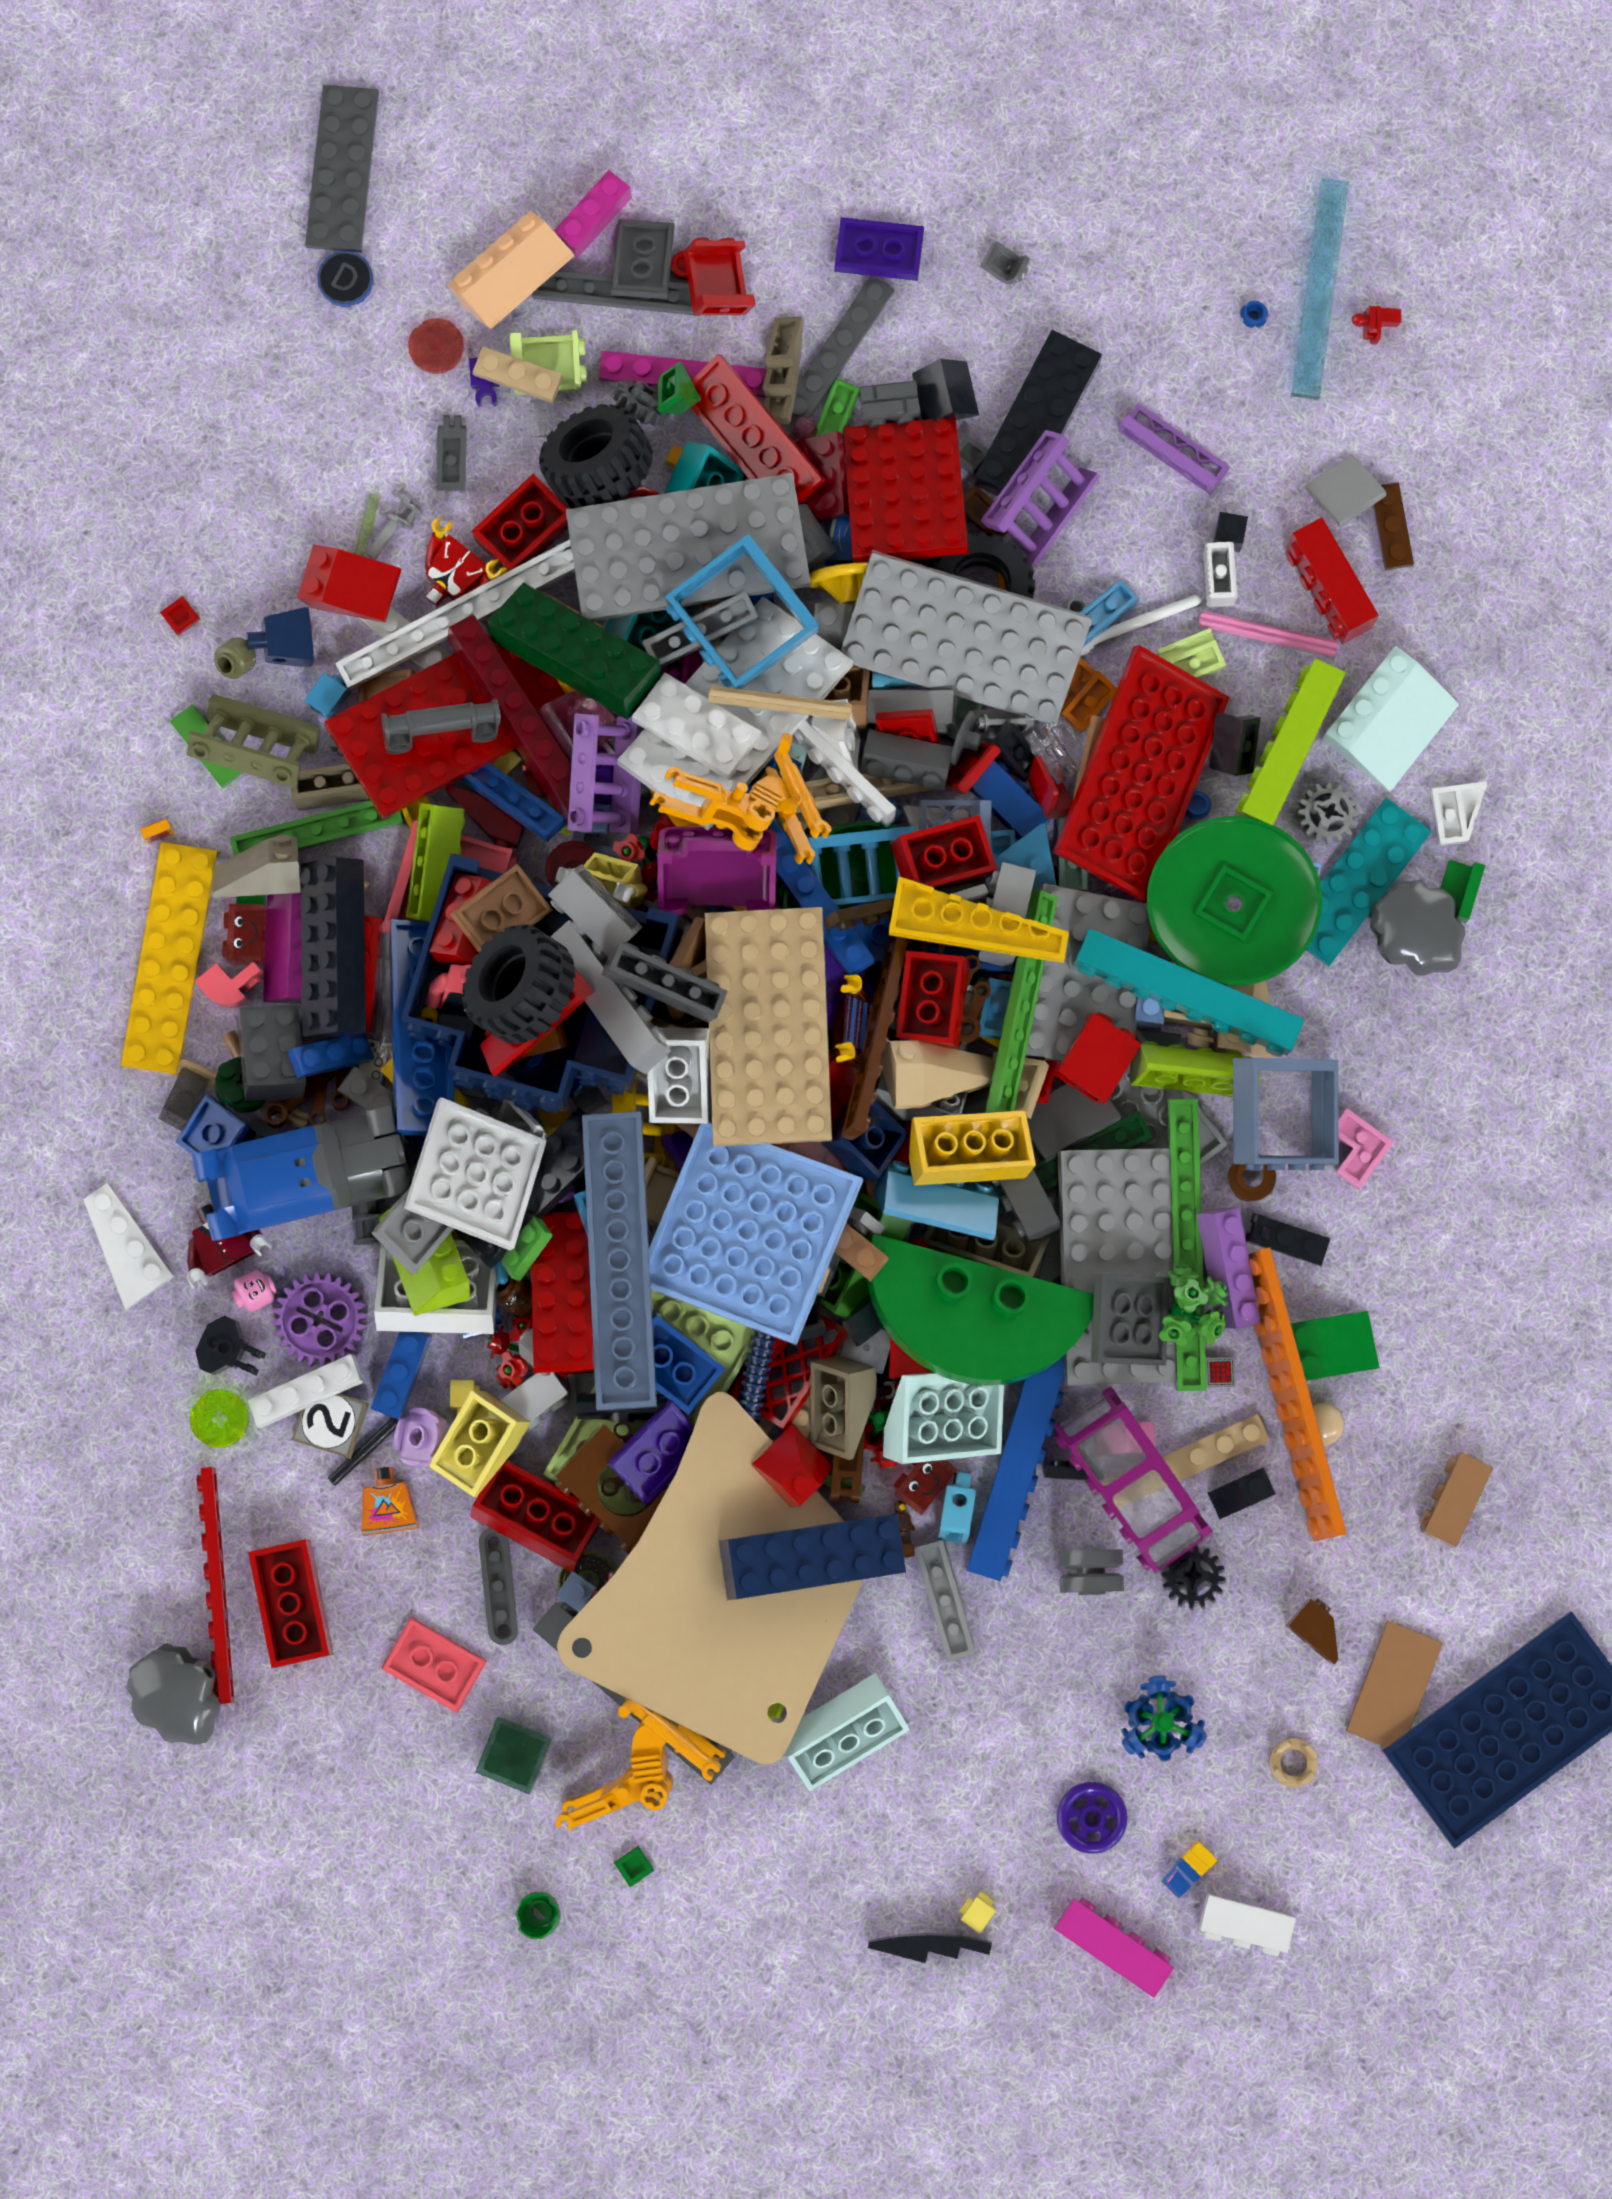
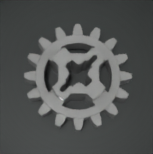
(1339, 817)

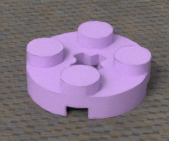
(419, 1422)

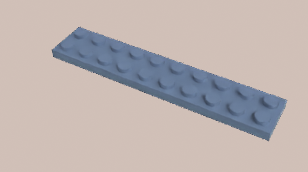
(619, 1261)

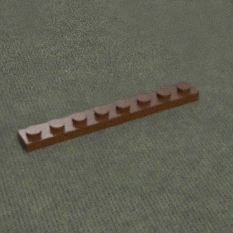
(876, 1037)

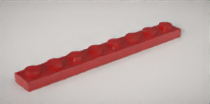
(214, 1572)

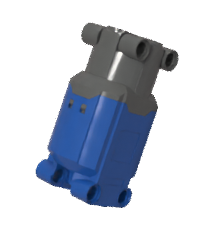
(303, 1173)

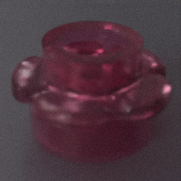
(805, 428)

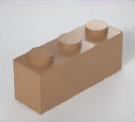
(1455, 1499)

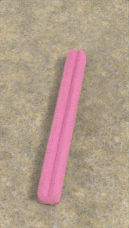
(1268, 633)

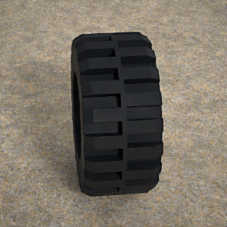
(596, 456)
(996, 555)
(519, 984)

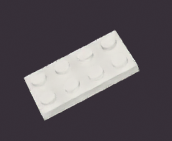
(696, 726)

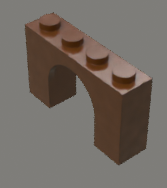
(581, 1477)

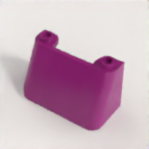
(713, 870)

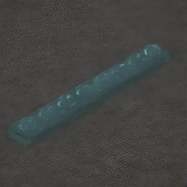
(1319, 289)

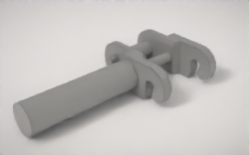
(392, 524)

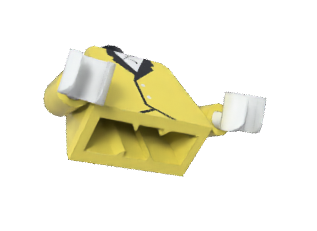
(617, 876)

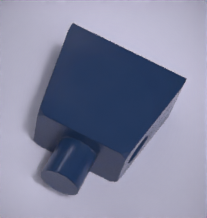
(285, 638)

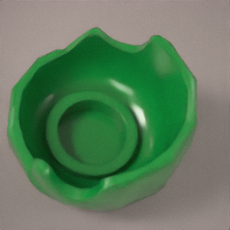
(532, 1926)

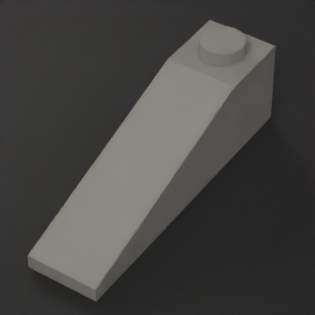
(713, 623)

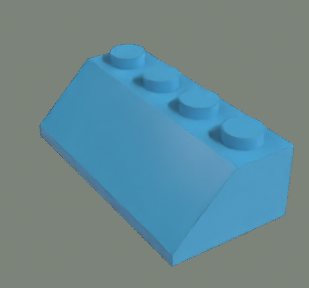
(950, 1206)

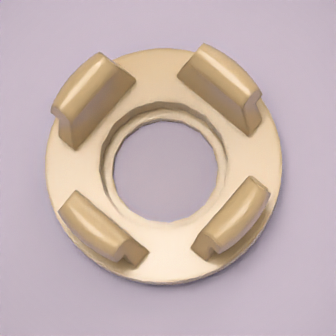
(1311, 1762)

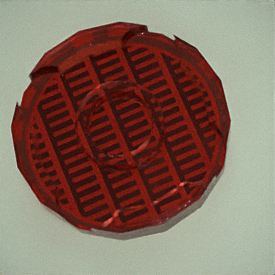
(439, 354)

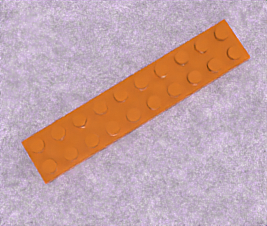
(1294, 1402)

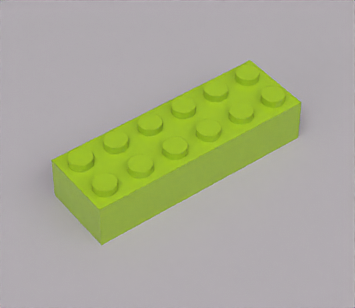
(1293, 741)

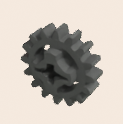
(640, 401)

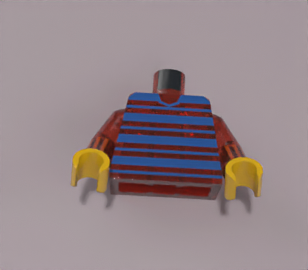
(851, 1022)

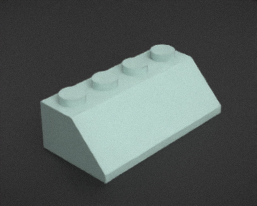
(844, 1732)

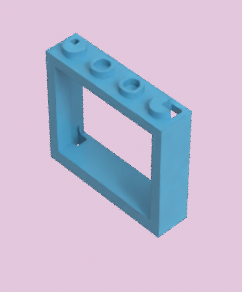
(778, 584)

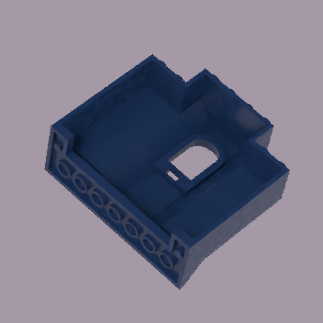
(590, 1052)

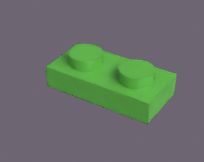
(527, 1248)

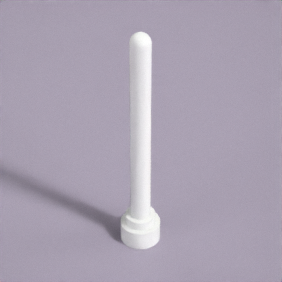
(1143, 620)

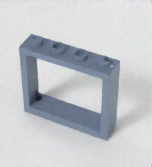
(1324, 1113)

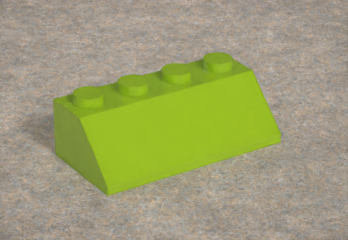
(1184, 1069)
(438, 1282)

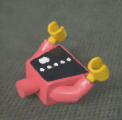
(446, 993)

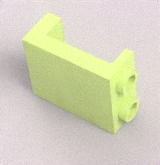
(553, 353)

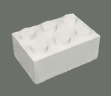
(682, 1080)

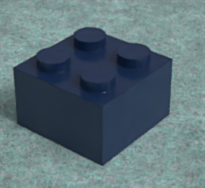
(872, 1151)

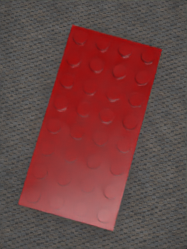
(435, 758)
(1140, 772)

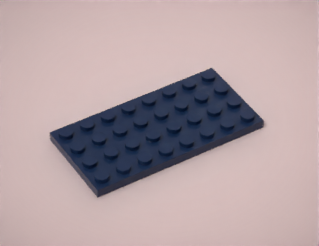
(1508, 1730)

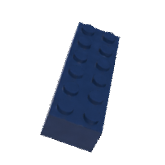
(812, 1556)

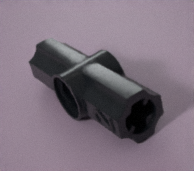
(587, 1410)

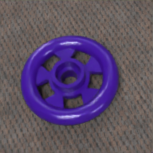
(1115, 1808)

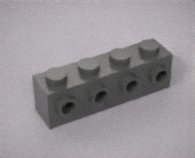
(664, 982)

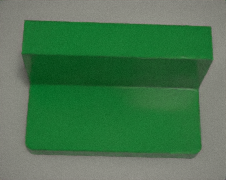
(1462, 884)

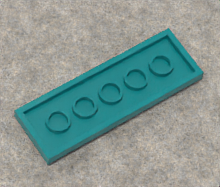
(1364, 876)

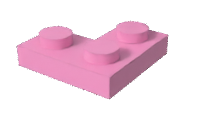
(1367, 1148)

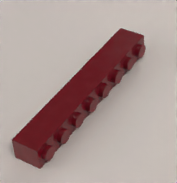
(516, 711)

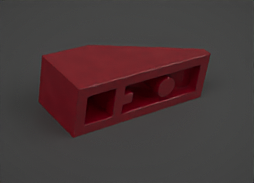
(488, 817)

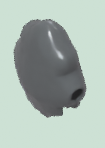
(1418, 928)
(174, 1695)

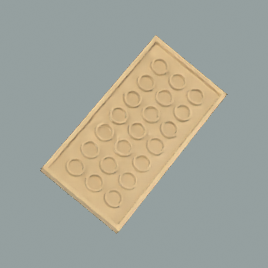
(771, 1028)

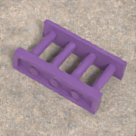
(1023, 484)
(625, 787)

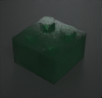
(514, 1755)

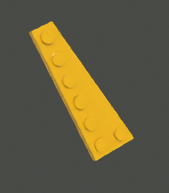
(950, 920)

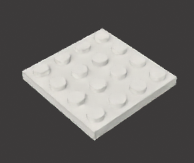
(475, 1174)

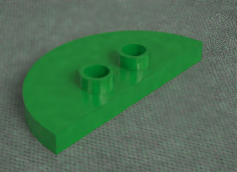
(974, 1317)

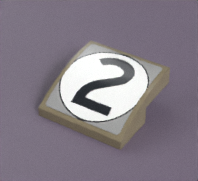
(332, 1424)

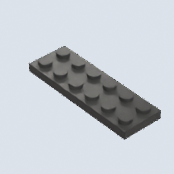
(342, 168)

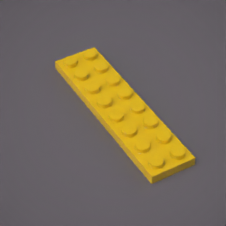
(169, 958)

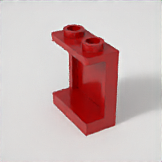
(717, 277)
(1097, 1058)

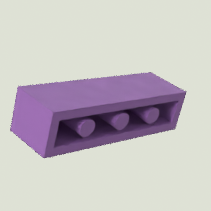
(1229, 1262)

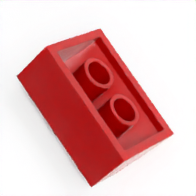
(450, 943)

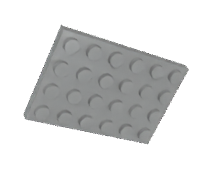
(1068, 995)

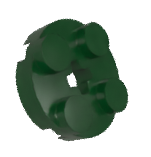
(228, 1092)

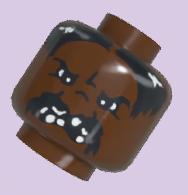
(515, 1296)

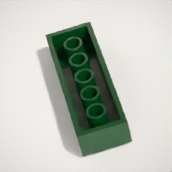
(575, 650)

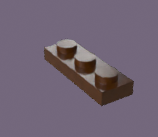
(1393, 529)

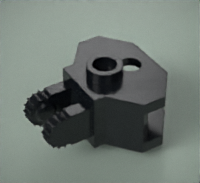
(228, 1350)

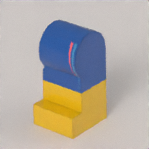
(1188, 1869)

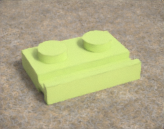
(1195, 654)

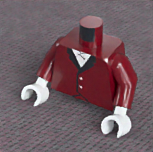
(218, 1255)

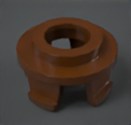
(1246, 1192)

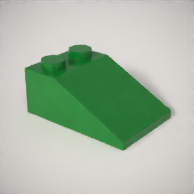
(1335, 1345)

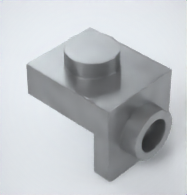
(1005, 264)

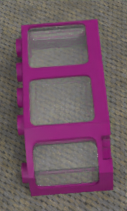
(1132, 1481)

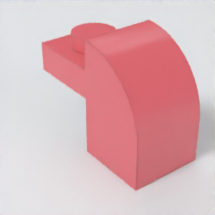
(229, 992)

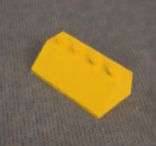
(970, 1148)

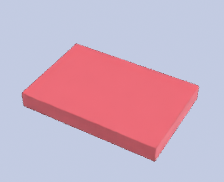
(434, 1665)

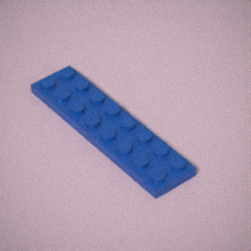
(418, 1065)

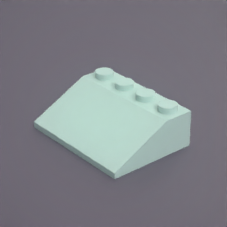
(1391, 719)
(942, 1420)

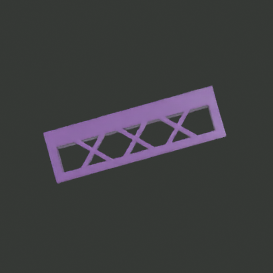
(1169, 453)

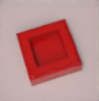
(180, 615)

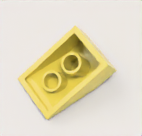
(479, 1442)

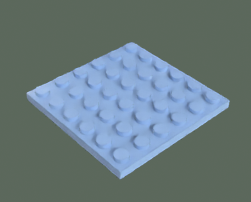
(751, 1233)

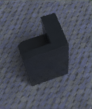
(1234, 744)

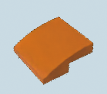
(1088, 698)

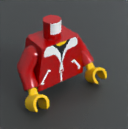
(454, 567)

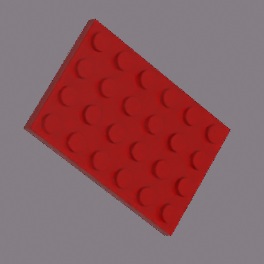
(905, 490)

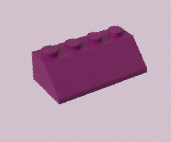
(283, 949)

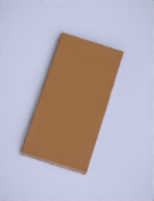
(1394, 1685)

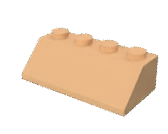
(510, 270)

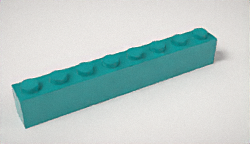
(1188, 992)

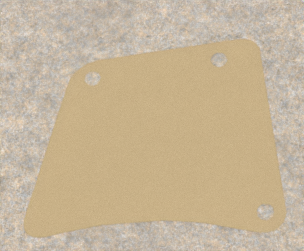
(665, 1616)

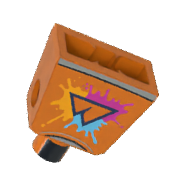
(387, 1506)

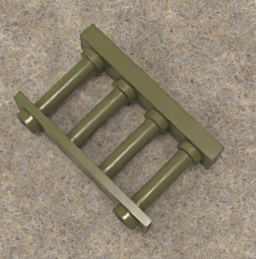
(257, 723)

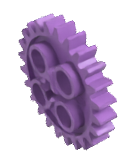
(331, 1295)

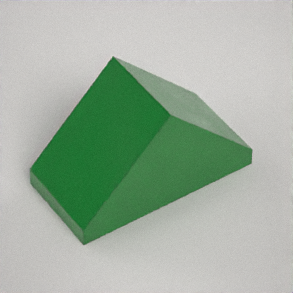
(676, 391)

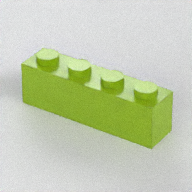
(436, 839)

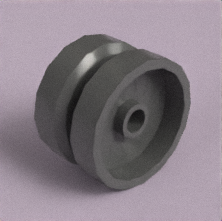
(1091, 1571)

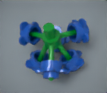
(1176, 1710)

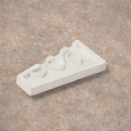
(129, 1254)

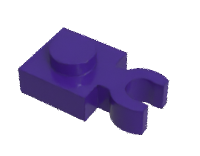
(484, 386)

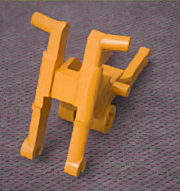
(751, 811)
(647, 1770)

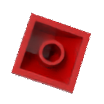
(793, 1467)

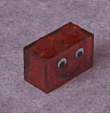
(245, 934)
(923, 1483)

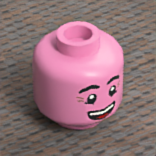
(253, 1290)

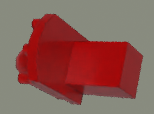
(1374, 318)

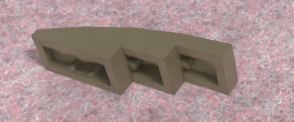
(783, 367)

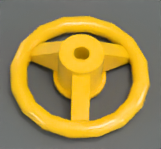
(840, 581)

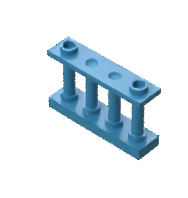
(841, 845)

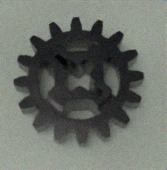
(1207, 1578)

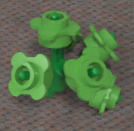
(1188, 1299)

